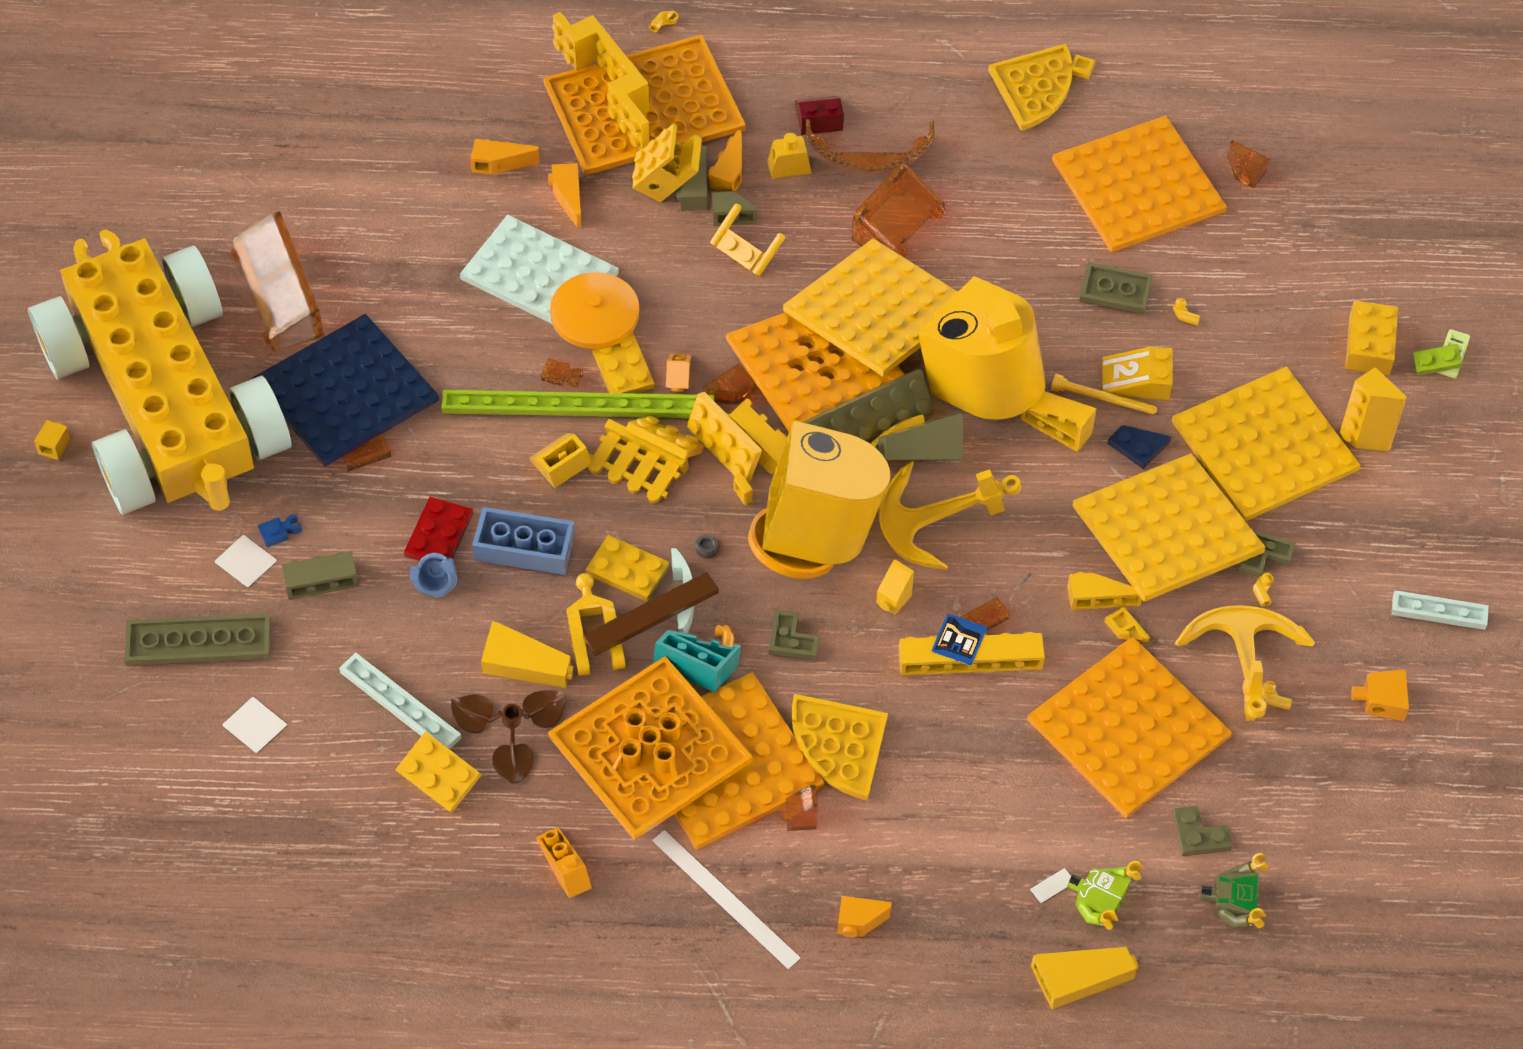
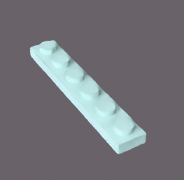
(398, 701)

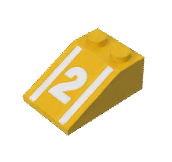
(1139, 373)

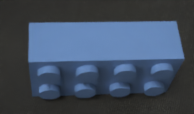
(523, 541)

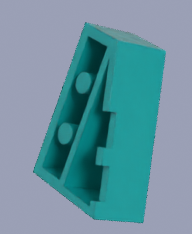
(698, 660)

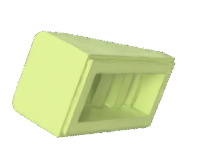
(1455, 337)

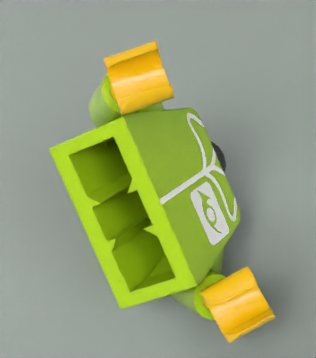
(1103, 892)

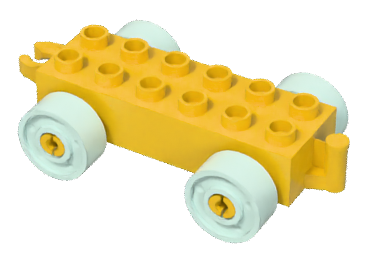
(157, 373)

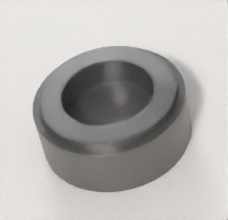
(706, 546)

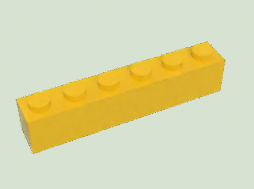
(994, 654)

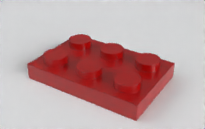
(438, 529)

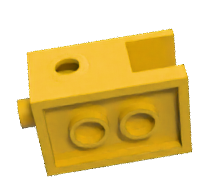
(665, 164)

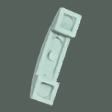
(681, 572)

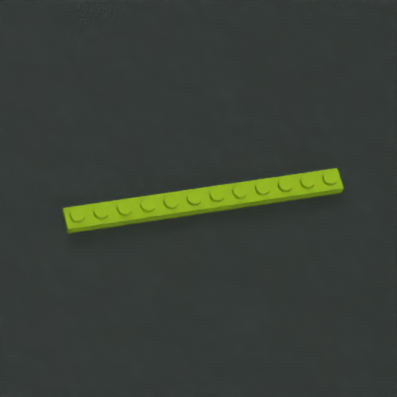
(568, 403)

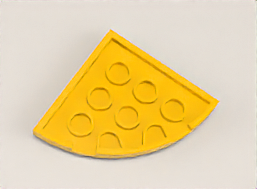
(1034, 84)
(839, 742)

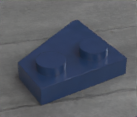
(1138, 444)

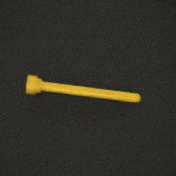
(1061, 384)

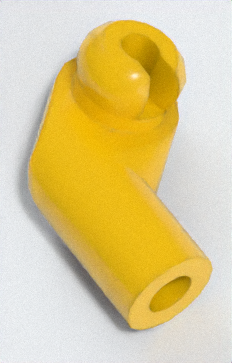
(663, 19)
(1183, 314)
(1261, 587)
(1273, 698)

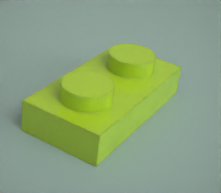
(1437, 359)

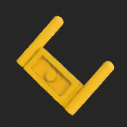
(740, 249)

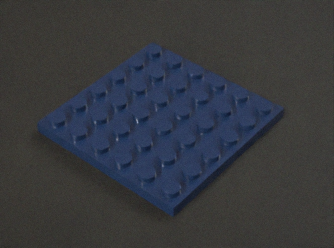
(347, 389)

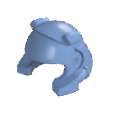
(434, 575)

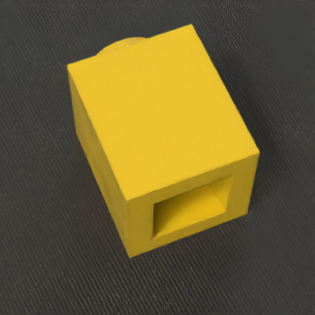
(52, 439)

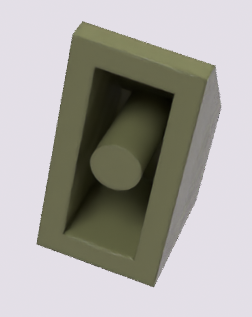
(724, 201)

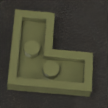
(1276, 550)
(789, 643)
(1195, 838)

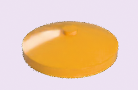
(594, 310)
(781, 563)

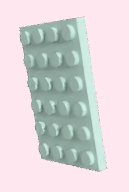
(528, 266)

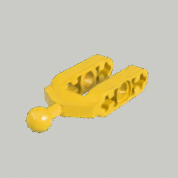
(589, 606)

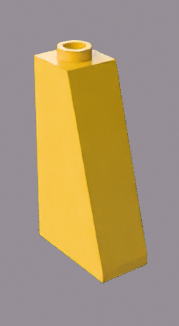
(524, 658)
(1082, 973)

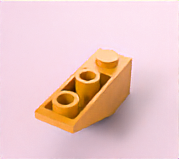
(499, 157)
(727, 171)
(564, 862)

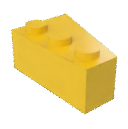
(1062, 419)
(761, 433)

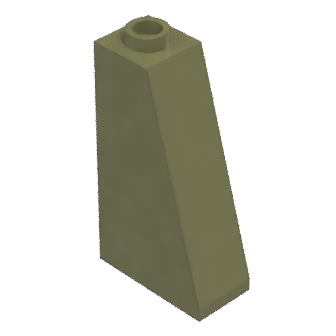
(928, 441)

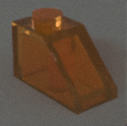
(1246, 164)
(731, 386)
(801, 810)

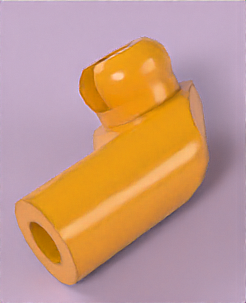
(726, 634)

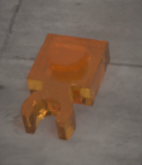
(558, 372)

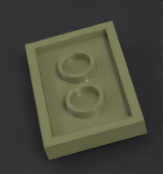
(1116, 288)

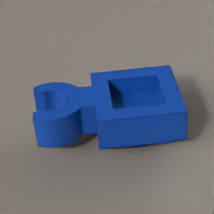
(275, 531)

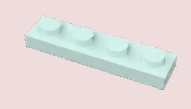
(1440, 610)

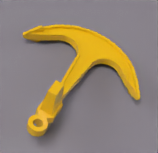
(901, 523)
(1242, 624)

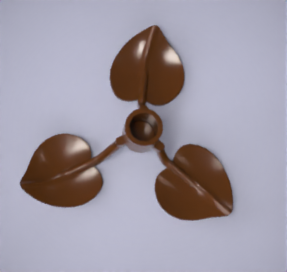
(510, 760)

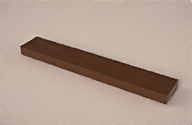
(650, 614)

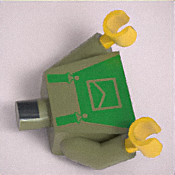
(1237, 894)

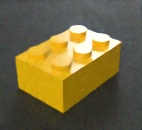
(1371, 337)

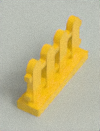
(653, 454)

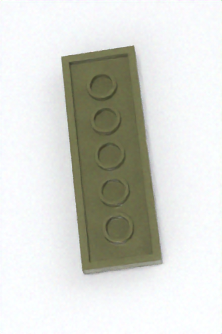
(879, 408)
(197, 639)

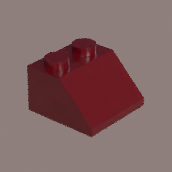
(823, 112)

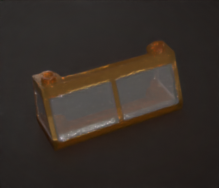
(278, 284)

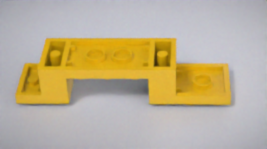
(628, 91)

